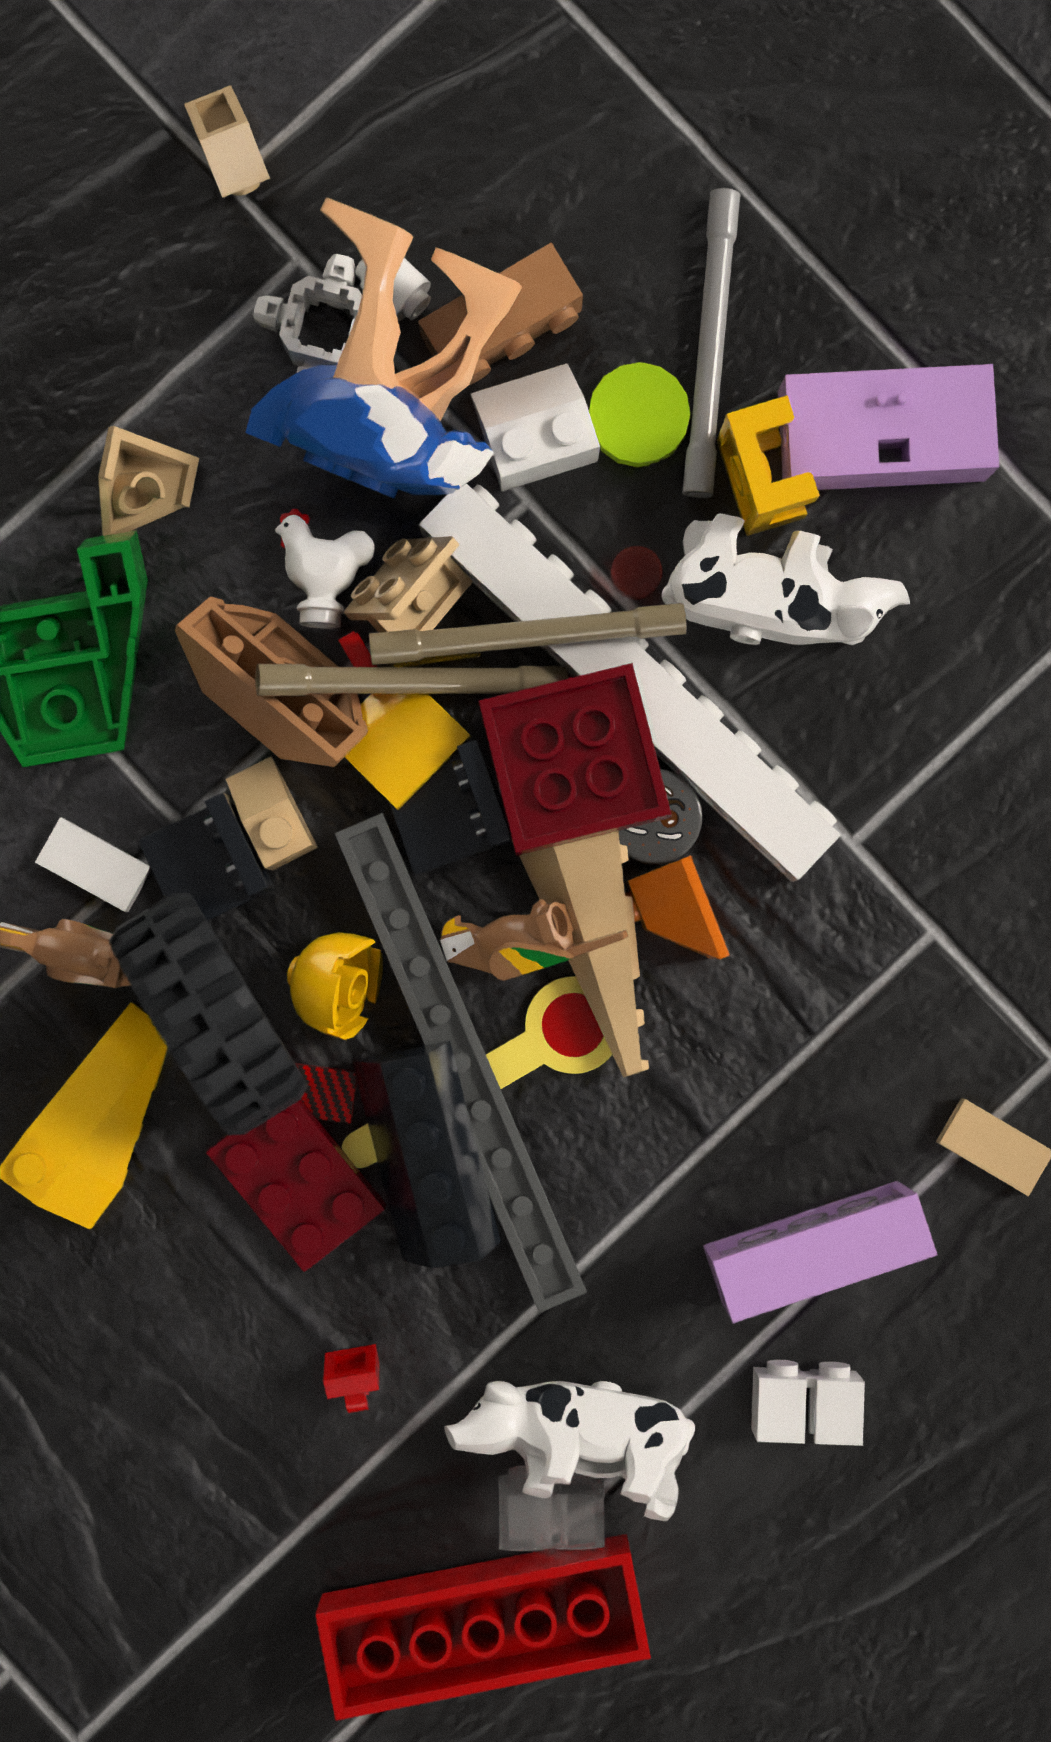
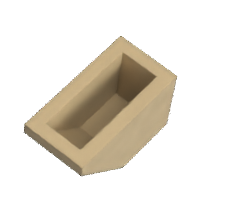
(227, 142)
(270, 814)

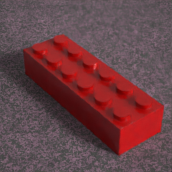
(481, 1627)

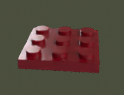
(575, 759)

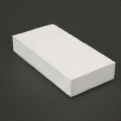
(94, 864)

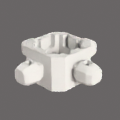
(335, 290)

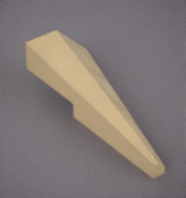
(591, 884)

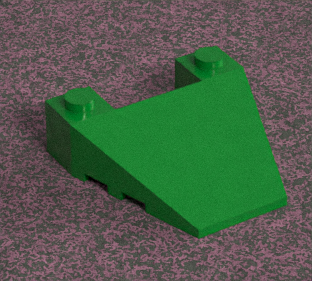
(74, 658)

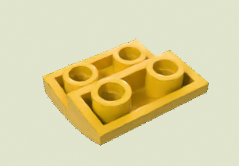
(404, 743)

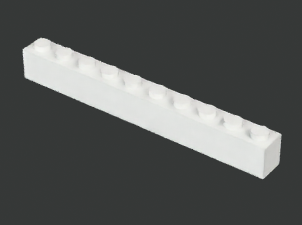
(683, 729)

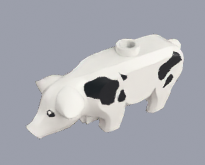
(772, 596)
(585, 1432)

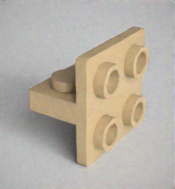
(411, 587)

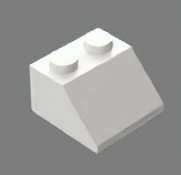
(536, 426)

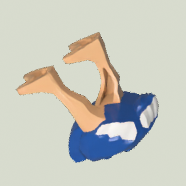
(361, 414)

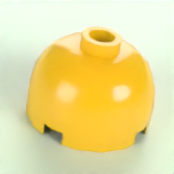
(333, 982)

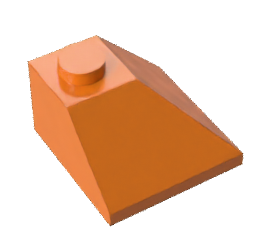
(677, 909)

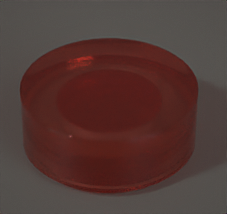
(636, 572)

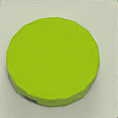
(639, 414)

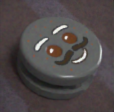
(668, 838)

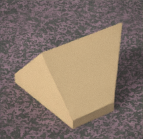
(141, 481)

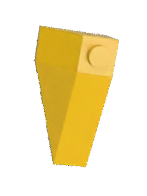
(84, 1138)

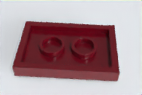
(298, 1183)

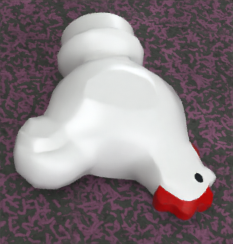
(321, 567)

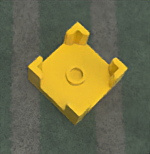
(742, 444)

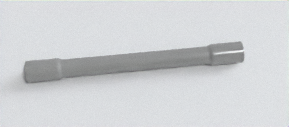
(721, 235)

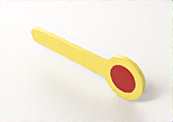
(557, 1034)

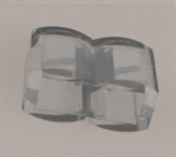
(564, 1521)

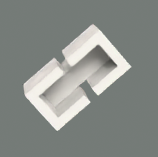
(833, 1410)

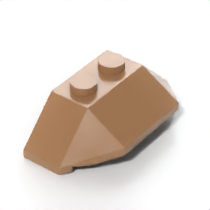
(223, 651)

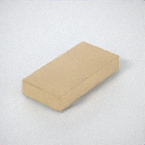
(994, 1146)

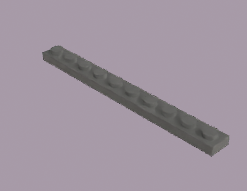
(441, 1018)

